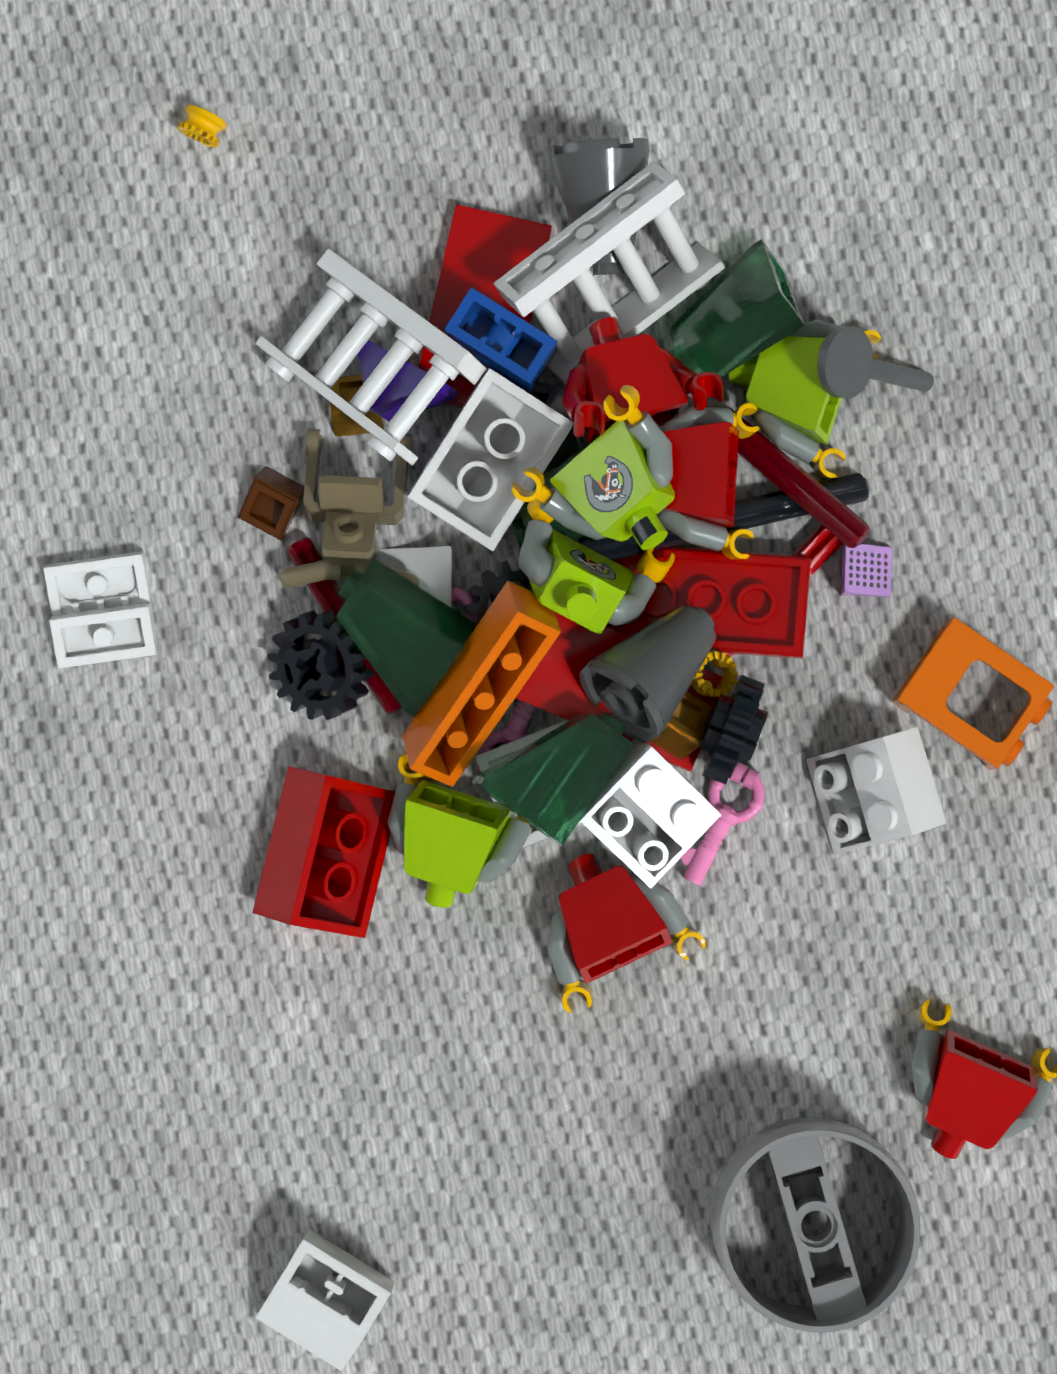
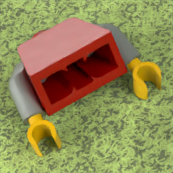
(706, 476)
(610, 924)
(974, 1089)

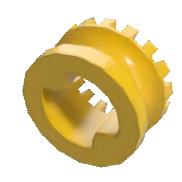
(203, 125)
(719, 660)

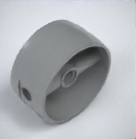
(826, 1256)

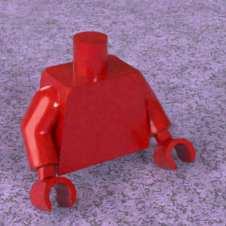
(636, 362)

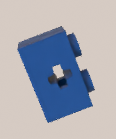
(501, 340)

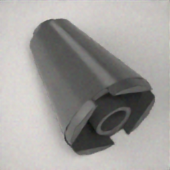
(591, 172)
(650, 671)

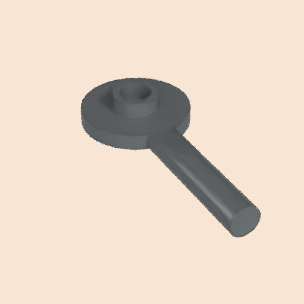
(848, 364)

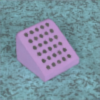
(866, 571)

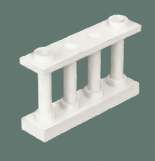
(592, 237)
(411, 337)

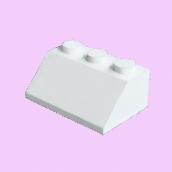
(484, 453)

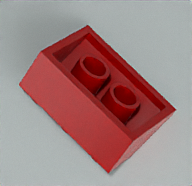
(325, 853)

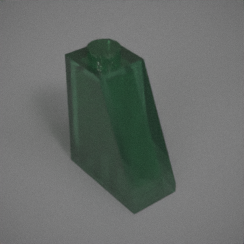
(738, 315)
(402, 632)
(558, 774)

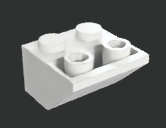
(876, 791)
(648, 813)
(326, 1300)

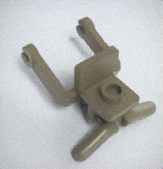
(351, 516)

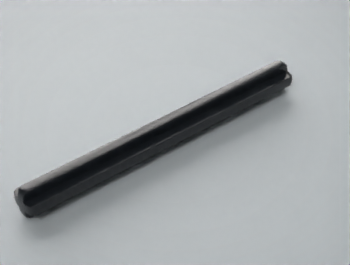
(748, 514)

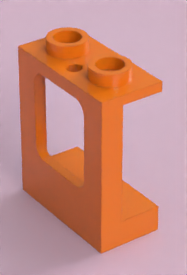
(941, 670)

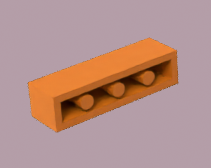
(480, 684)

